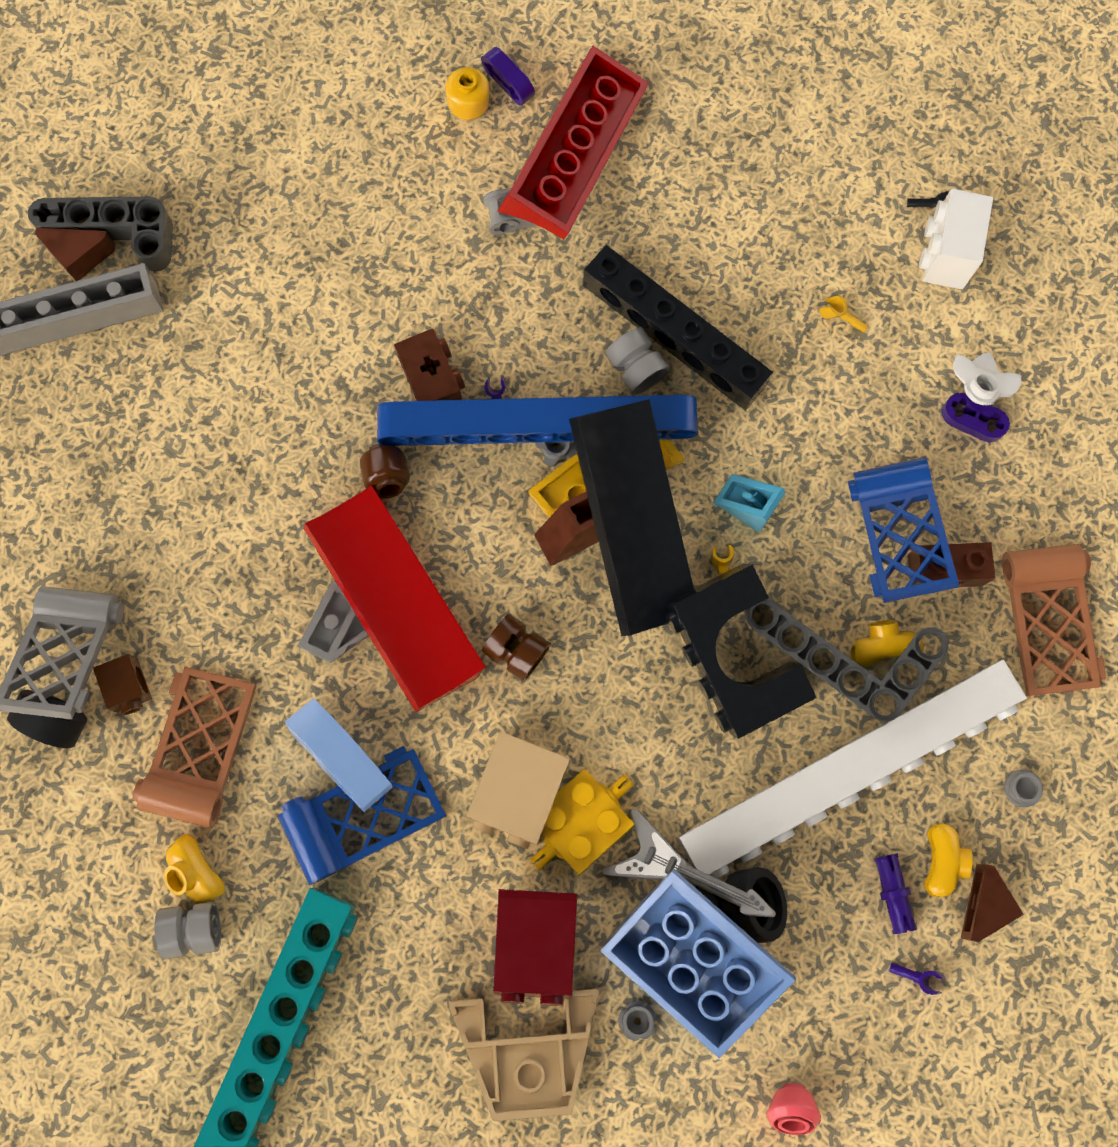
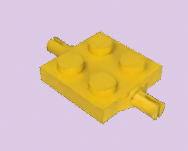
(584, 822)

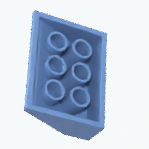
(697, 963)

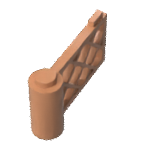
(1053, 570)
(183, 795)

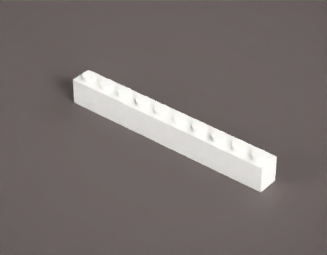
(851, 769)

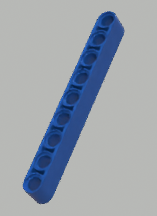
(518, 419)

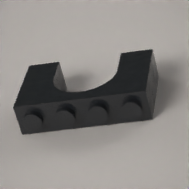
(699, 619)

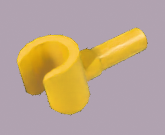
(839, 309)
(722, 564)

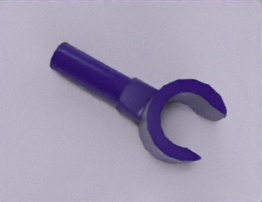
(495, 394)
(918, 977)

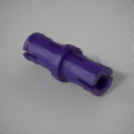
(895, 894)

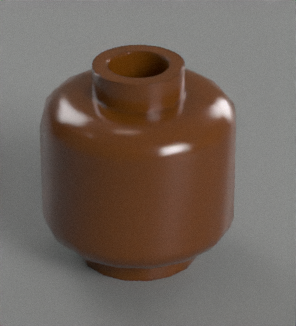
(385, 470)

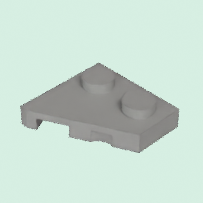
(333, 627)

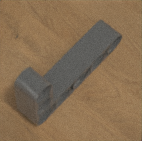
(843, 664)

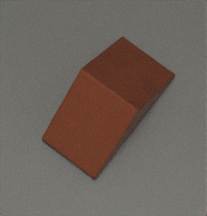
(77, 249)
(989, 905)

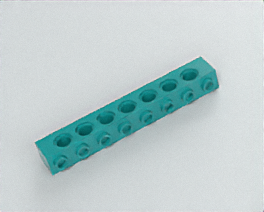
(268, 1020)

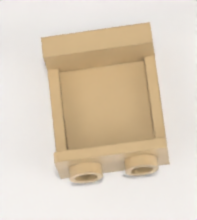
(517, 790)

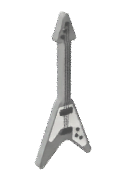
(659, 858)

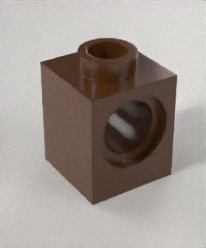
(122, 684)

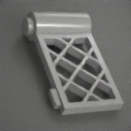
(69, 614)

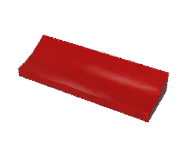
(575, 144)
(394, 599)

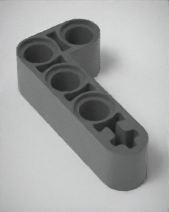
(102, 211)

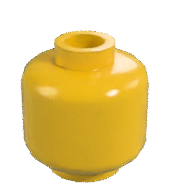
(467, 93)

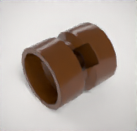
(525, 656)

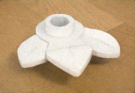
(983, 380)

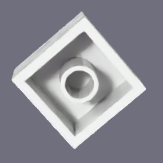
(956, 238)

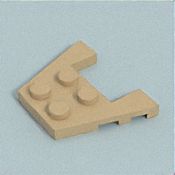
(527, 1073)

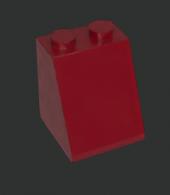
(535, 946)

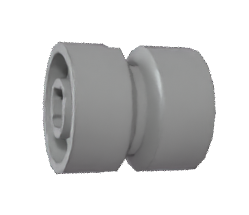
(634, 357)
(185, 930)

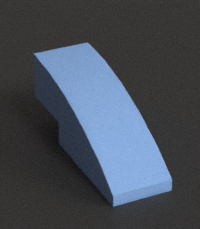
(338, 754)

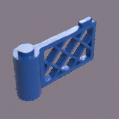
(901, 486)
(314, 837)

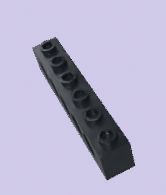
(676, 327)

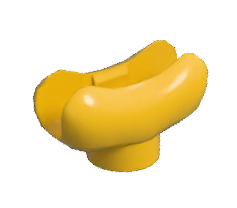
(883, 643)
(947, 862)
(190, 872)

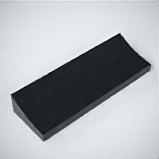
(632, 513)

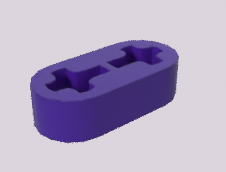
(508, 75)
(972, 424)

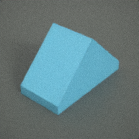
(749, 500)

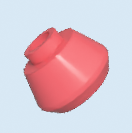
(793, 1110)

